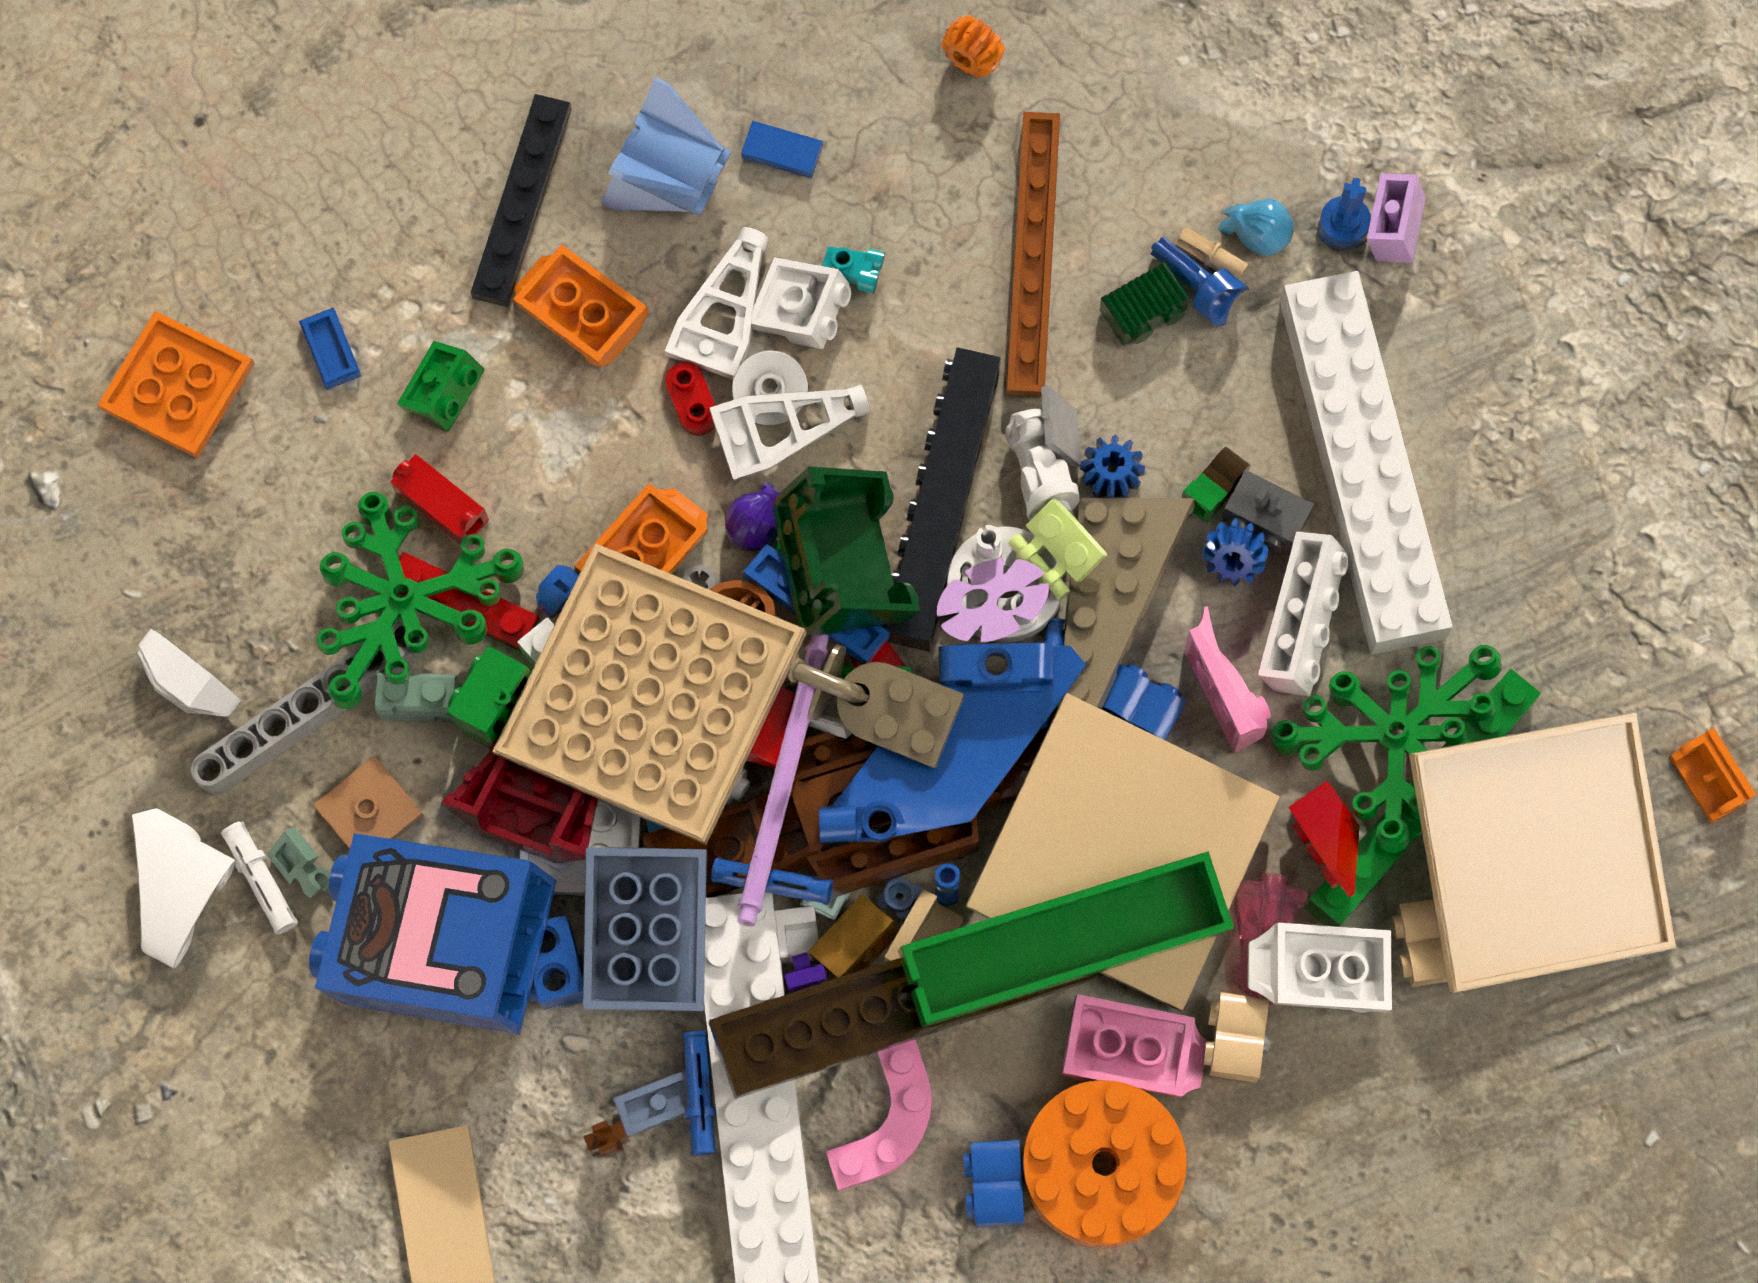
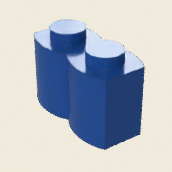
(1143, 702)
(996, 1184)

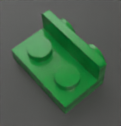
(441, 384)

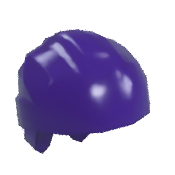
(751, 520)

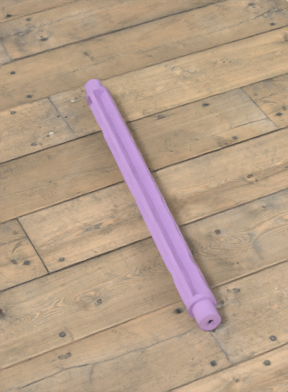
(780, 789)

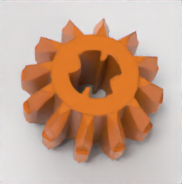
(973, 46)

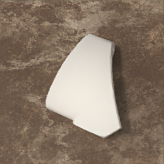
(174, 882)

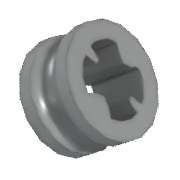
(700, 570)

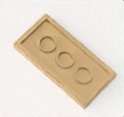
(442, 1207)

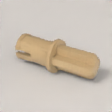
(1210, 253)

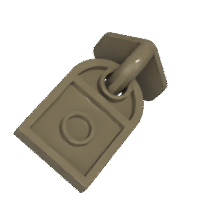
(900, 712)

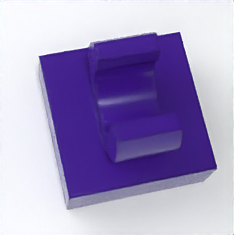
(804, 974)

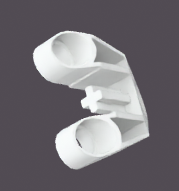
(182, 679)

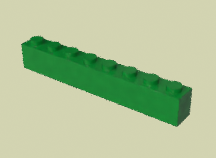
(1331, 906)

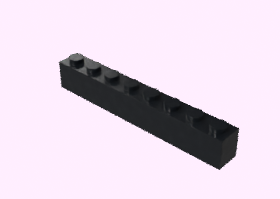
(944, 489)

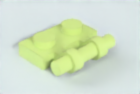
(1065, 540)

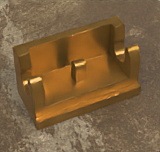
(854, 939)

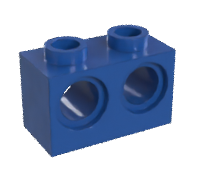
(562, 960)

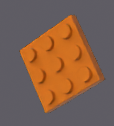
(176, 384)

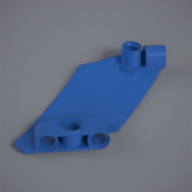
(985, 742)

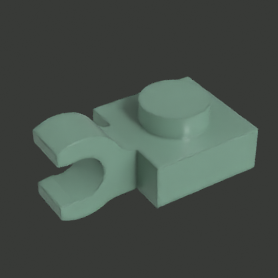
(295, 862)

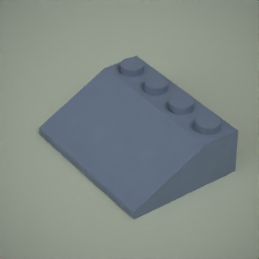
(645, 929)

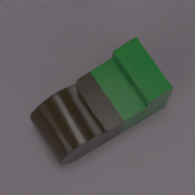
(1216, 483)

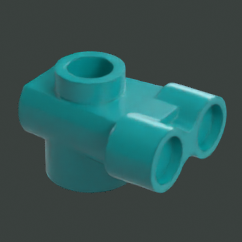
(862, 267)

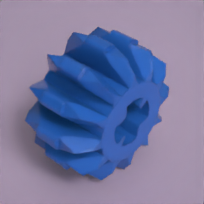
(1127, 467)
(1227, 540)

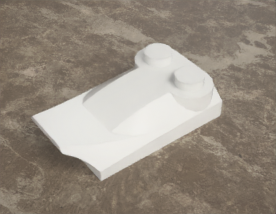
(1322, 967)

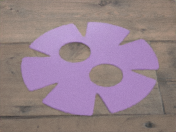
(994, 621)

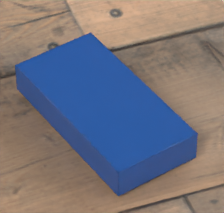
(782, 149)
(330, 348)

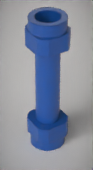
(947, 884)

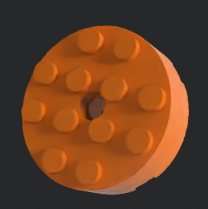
(1110, 1122)

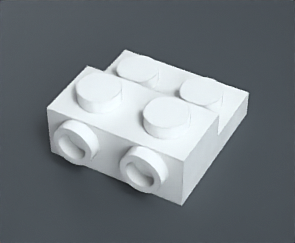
(801, 302)

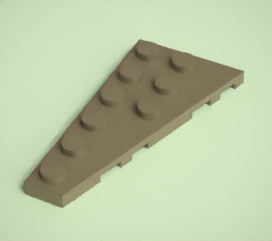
(1119, 590)

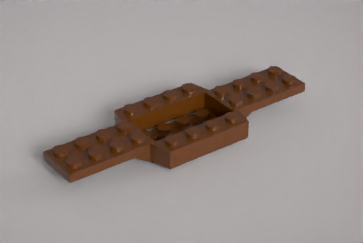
(822, 773)

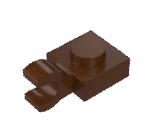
(606, 1139)

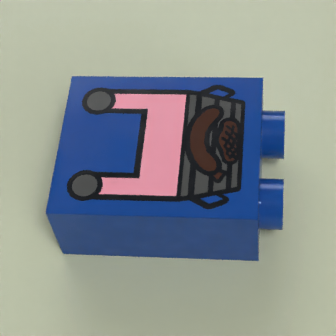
(433, 932)

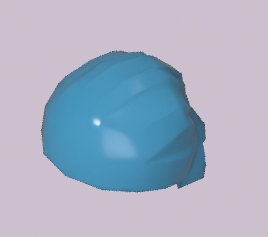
(1260, 225)

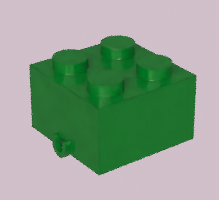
(488, 696)

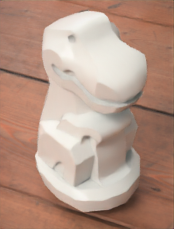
(1041, 473)

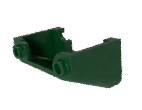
(838, 551)

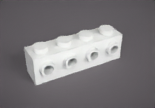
(1303, 614)

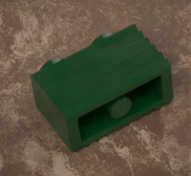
(1144, 304)

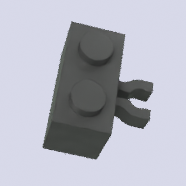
(1269, 509)

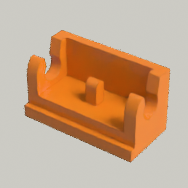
(1712, 775)

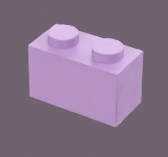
(1396, 218)

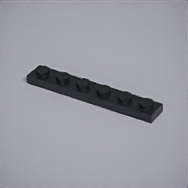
(521, 200)

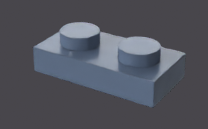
(653, 1104)

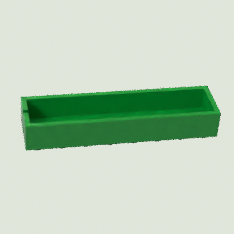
(1065, 939)

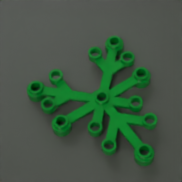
(379, 633)
(1431, 704)

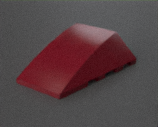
(524, 809)

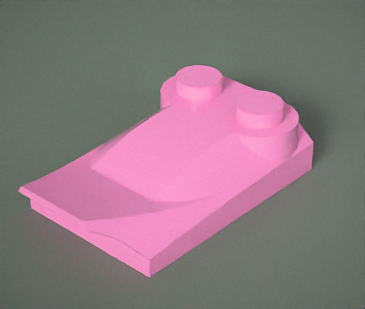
(1234, 706)
(1133, 1046)

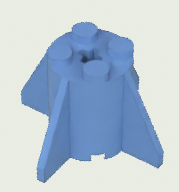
(666, 159)

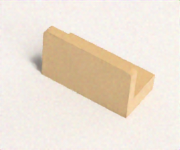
(924, 921)

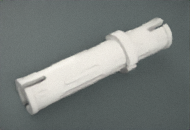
(252, 864)

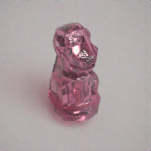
(1256, 910)

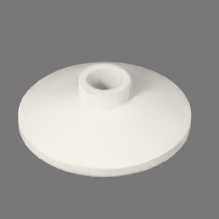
(769, 365)

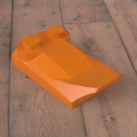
(581, 306)
(655, 529)

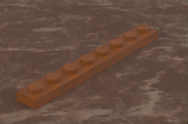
(1033, 254)

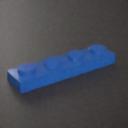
(769, 573)

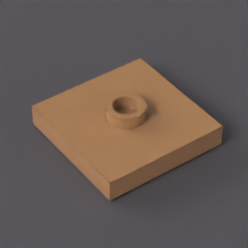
(368, 804)

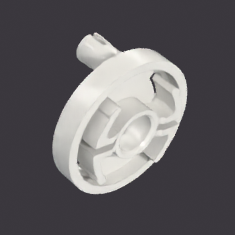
(992, 545)

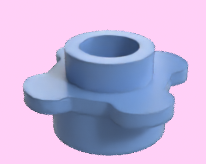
(888, 899)

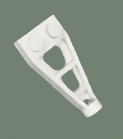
(707, 347)
(740, 437)

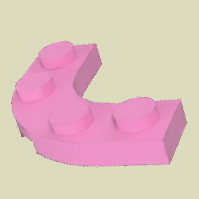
(902, 1129)

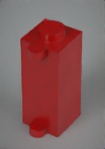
(438, 499)

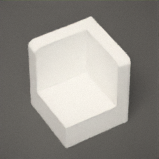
(796, 932)

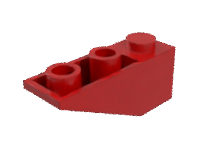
(1332, 834)

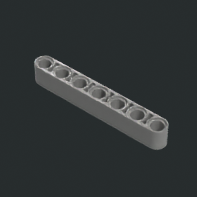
(289, 711)

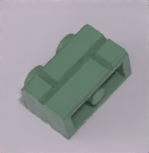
(418, 699)

